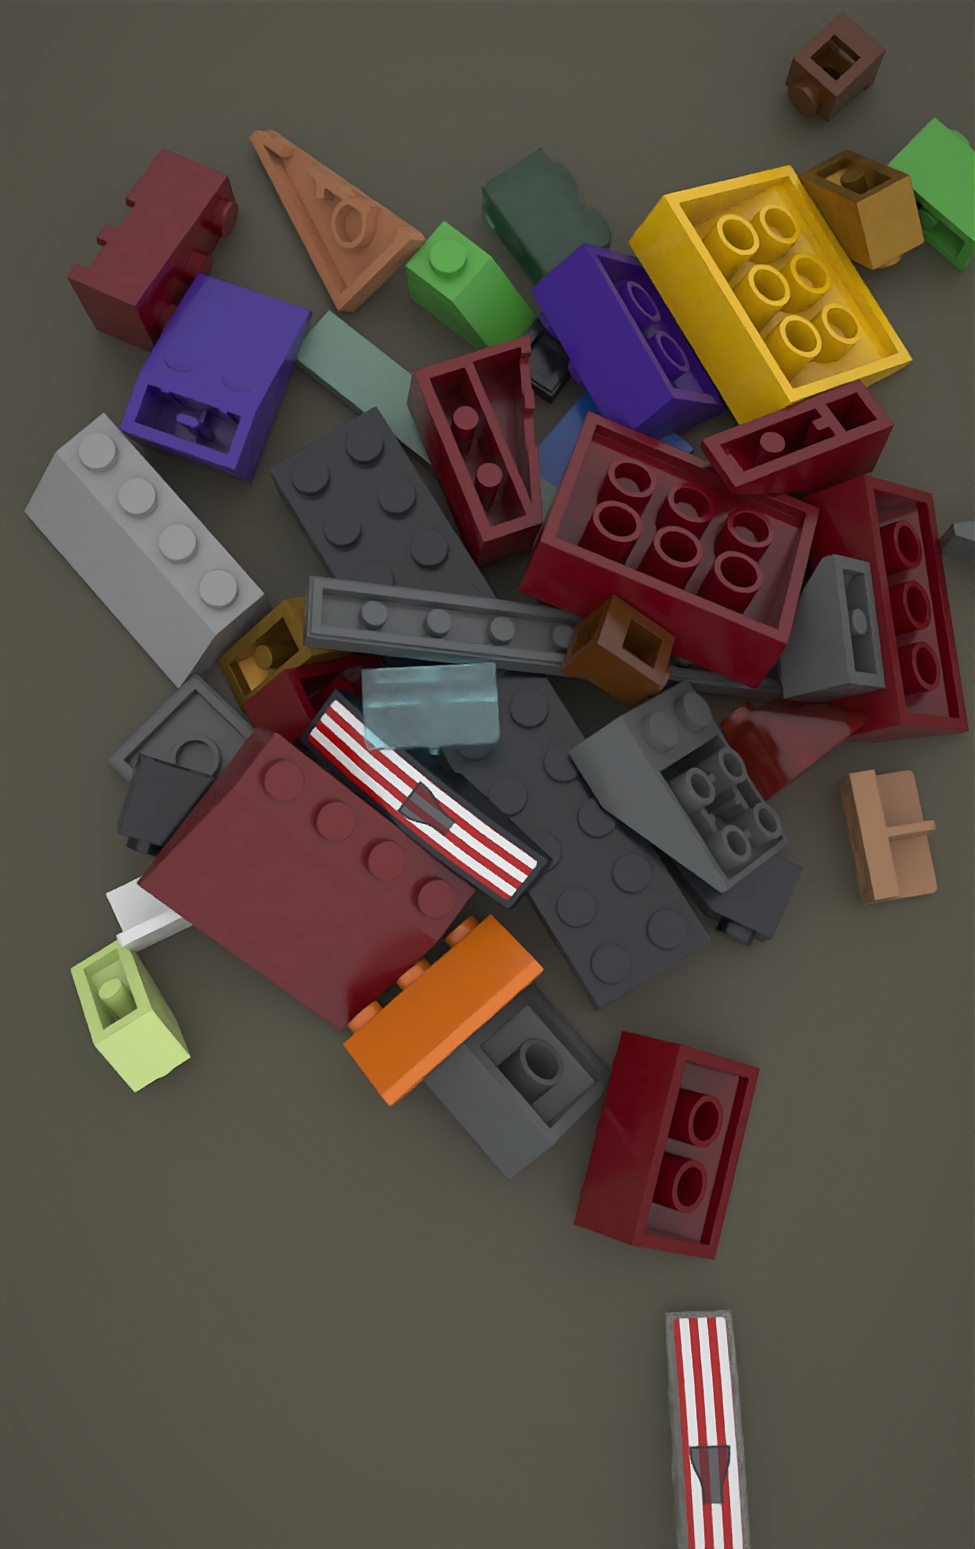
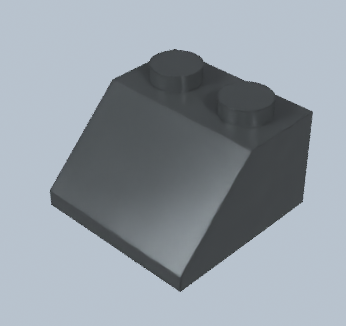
(520, 1081)

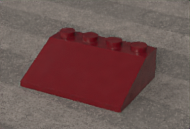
(674, 547)
(305, 880)

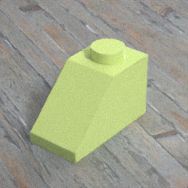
(128, 1016)

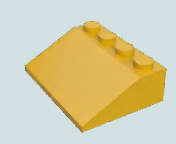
(765, 292)

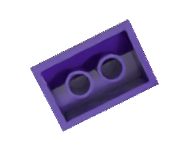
(625, 343)

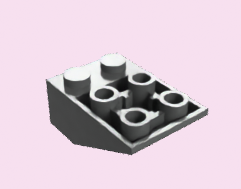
(682, 787)

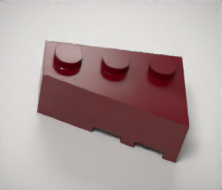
(156, 250)

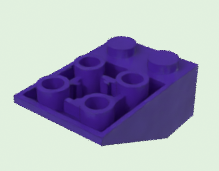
(217, 377)

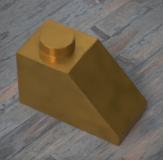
(866, 207)
(270, 649)

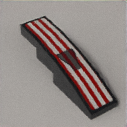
(428, 803)

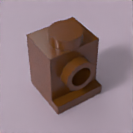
(833, 68)
(620, 652)

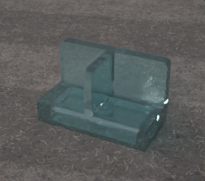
(430, 707)

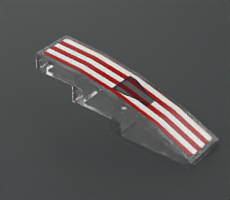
(706, 1431)

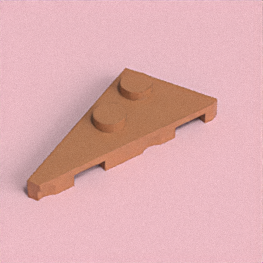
(342, 228)

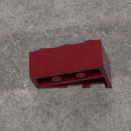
(482, 445)

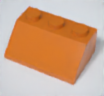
(440, 1006)

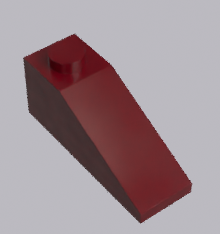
(803, 444)

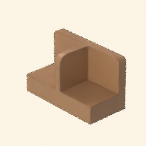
(887, 835)

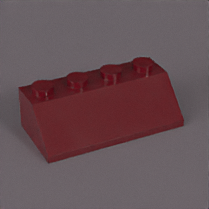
(900, 538)

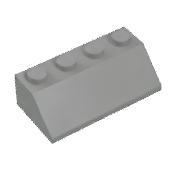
(144, 552)

